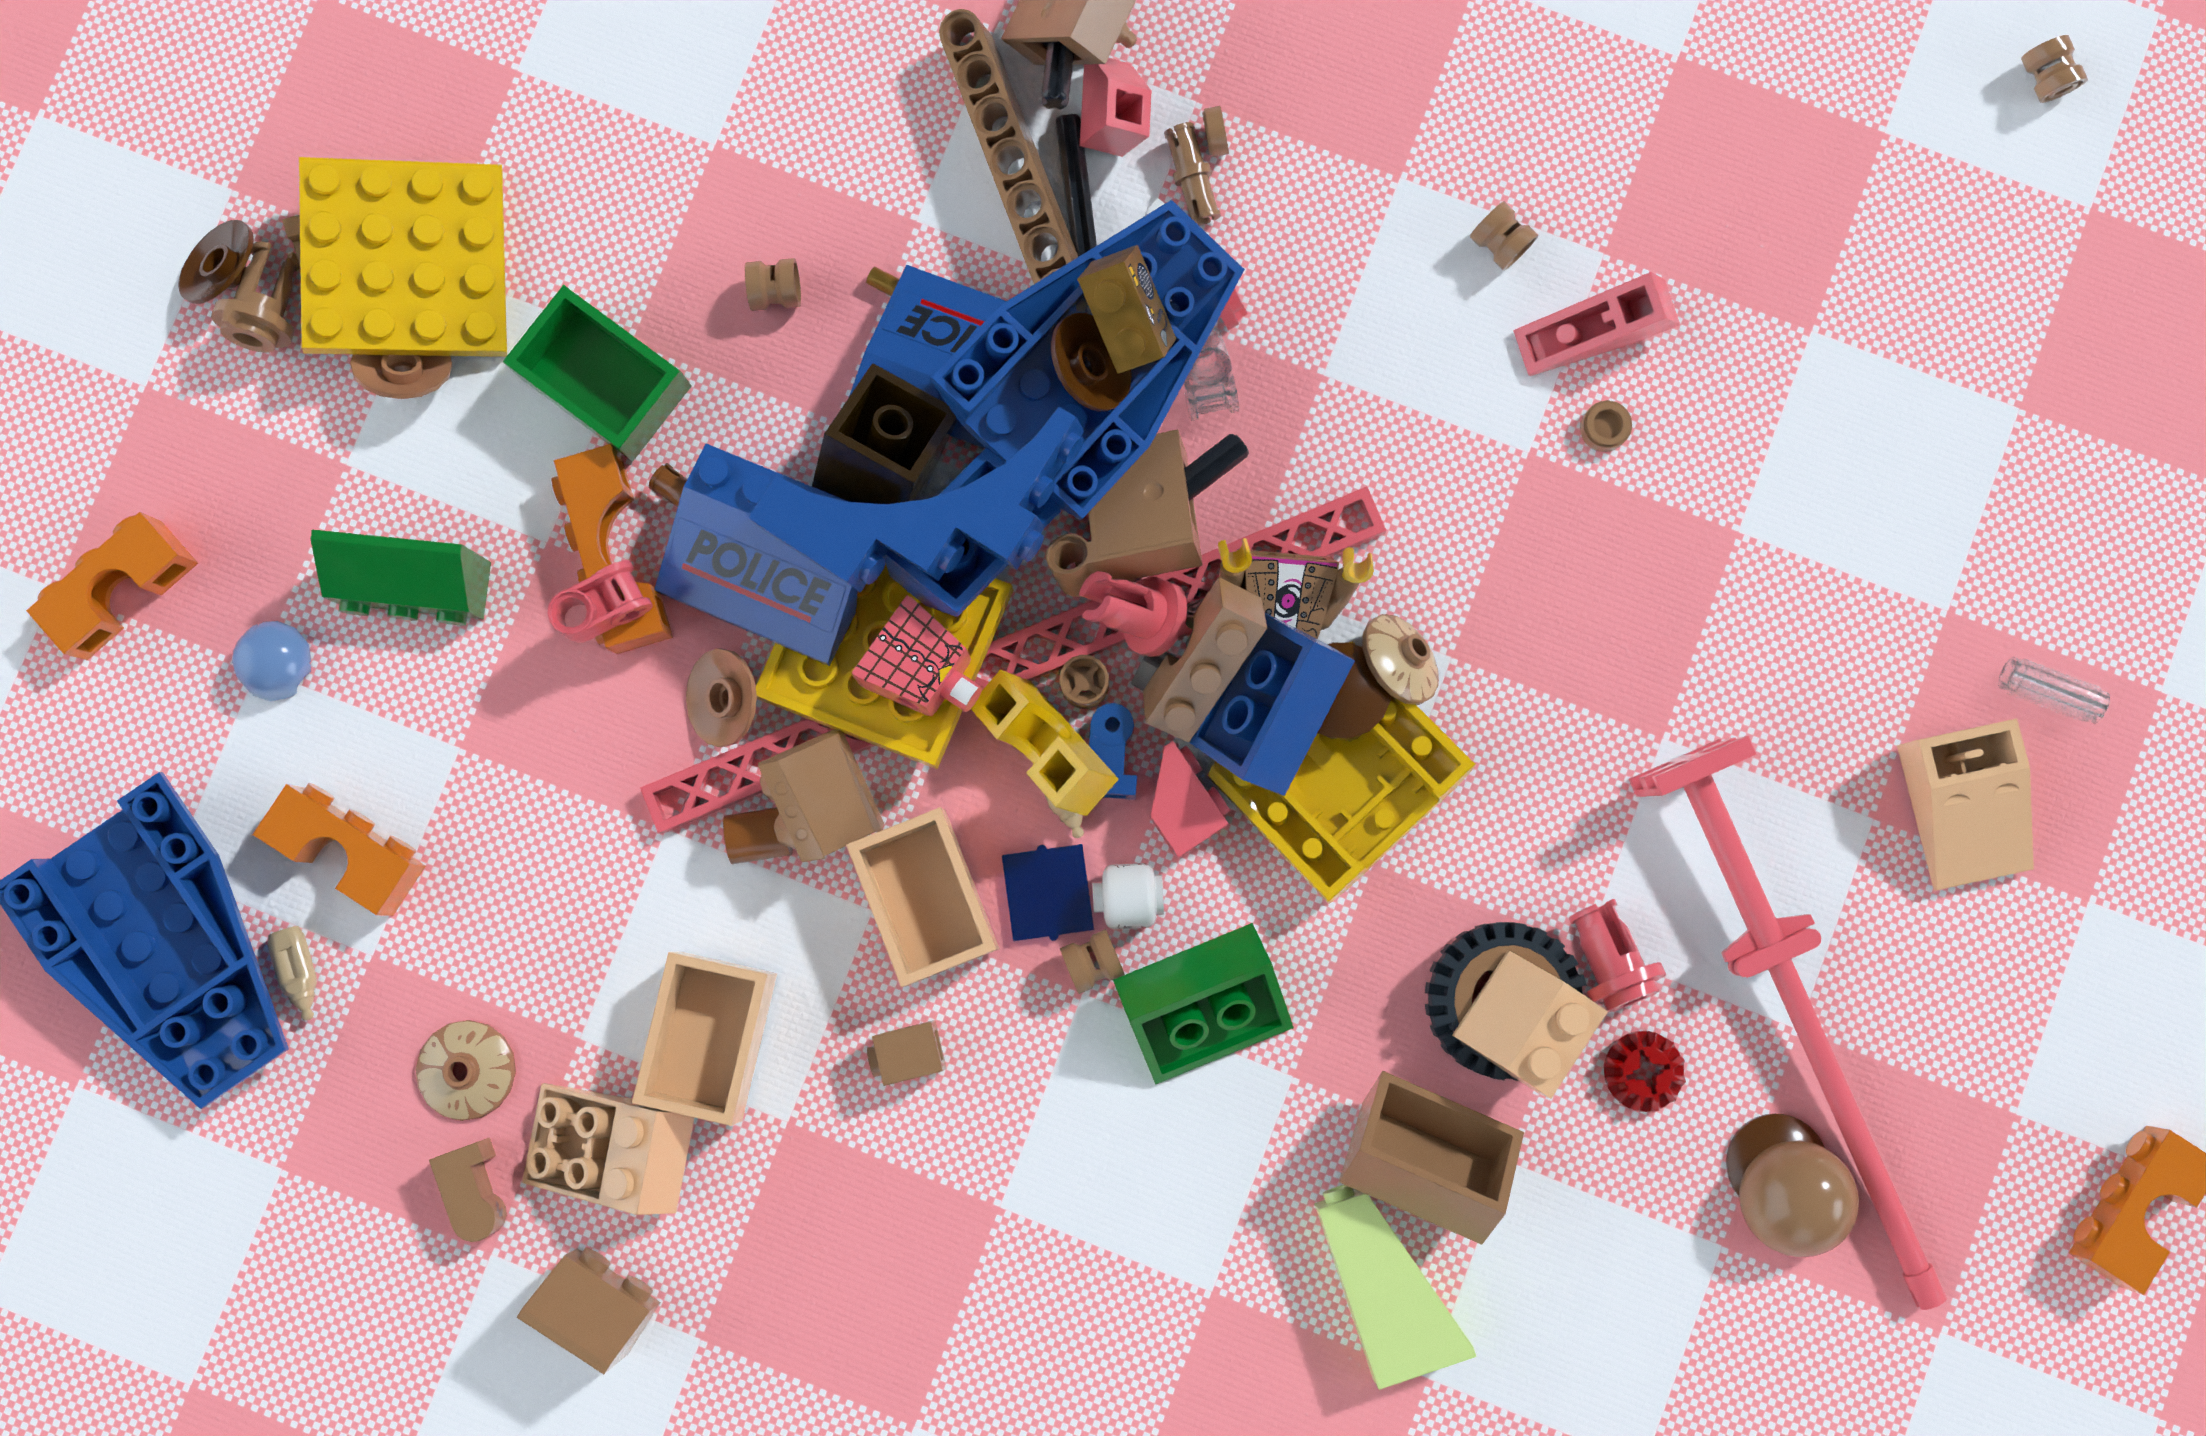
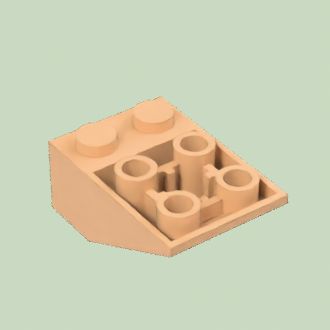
(1971, 802)
(608, 1150)

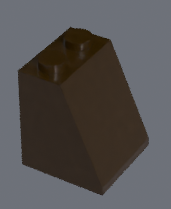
(883, 442)

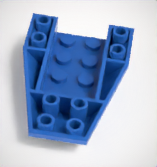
(1005, 375)
(152, 943)

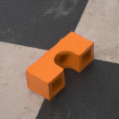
(78, 609)
(377, 869)
(2115, 1234)

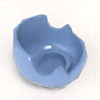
(271, 660)

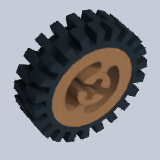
(1467, 961)

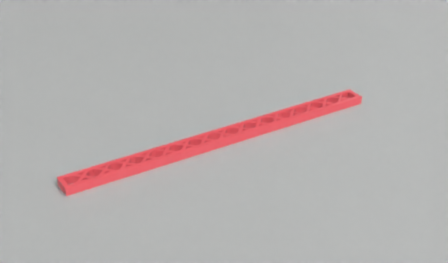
(997, 648)

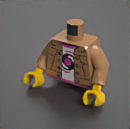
(1296, 587)

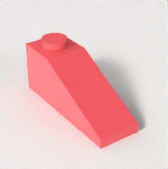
(1598, 324)

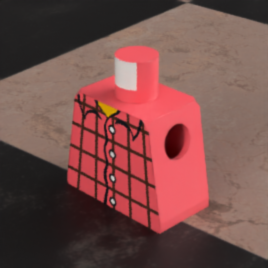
(917, 663)

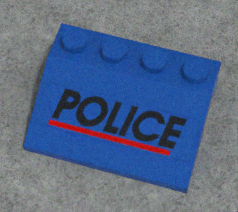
(924, 328)
(743, 573)

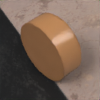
(1215, 131)
(1606, 426)

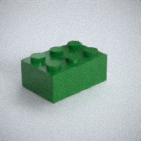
(597, 373)

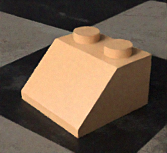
(1530, 1024)

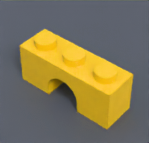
(1062, 761)

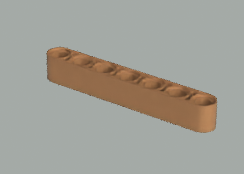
(1006, 144)

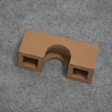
(1222, 638)

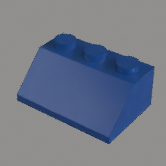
(976, 568)
(1273, 706)

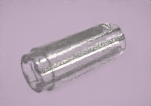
(2054, 690)

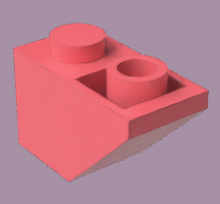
(1114, 108)
(1182, 806)

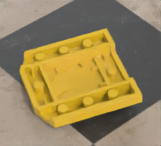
(1353, 797)

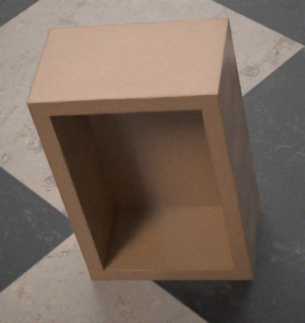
(1432, 1158)

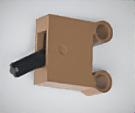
(1067, 35)
(1147, 517)

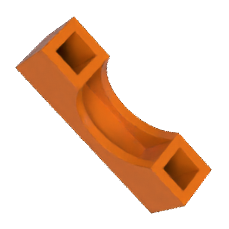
(595, 493)

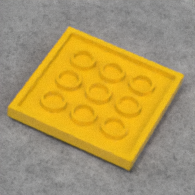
(402, 258)
(839, 702)

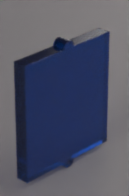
(1047, 892)

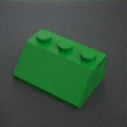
(401, 576)
(1204, 1003)

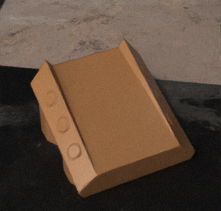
(819, 796)

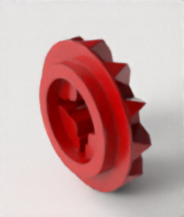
(1624, 1059)

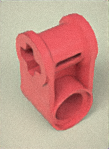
(602, 601)

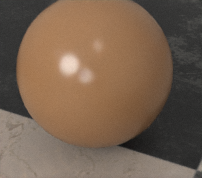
(1799, 1199)

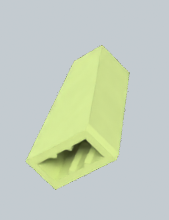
(1390, 1300)

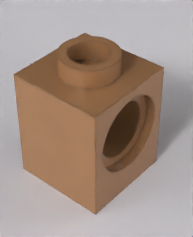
(906, 1053)

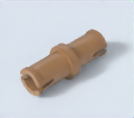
(1192, 173)

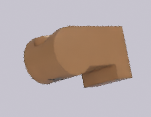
(468, 1192)

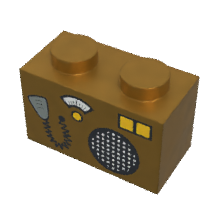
(1127, 309)

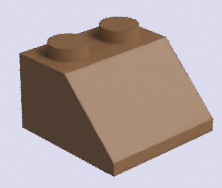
(590, 1309)

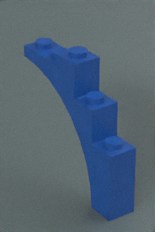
(930, 532)

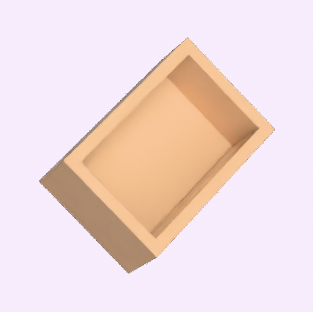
(922, 897)
(704, 1038)

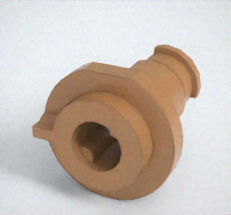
(252, 317)

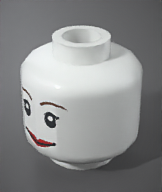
(1129, 896)

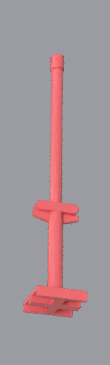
(1770, 946)

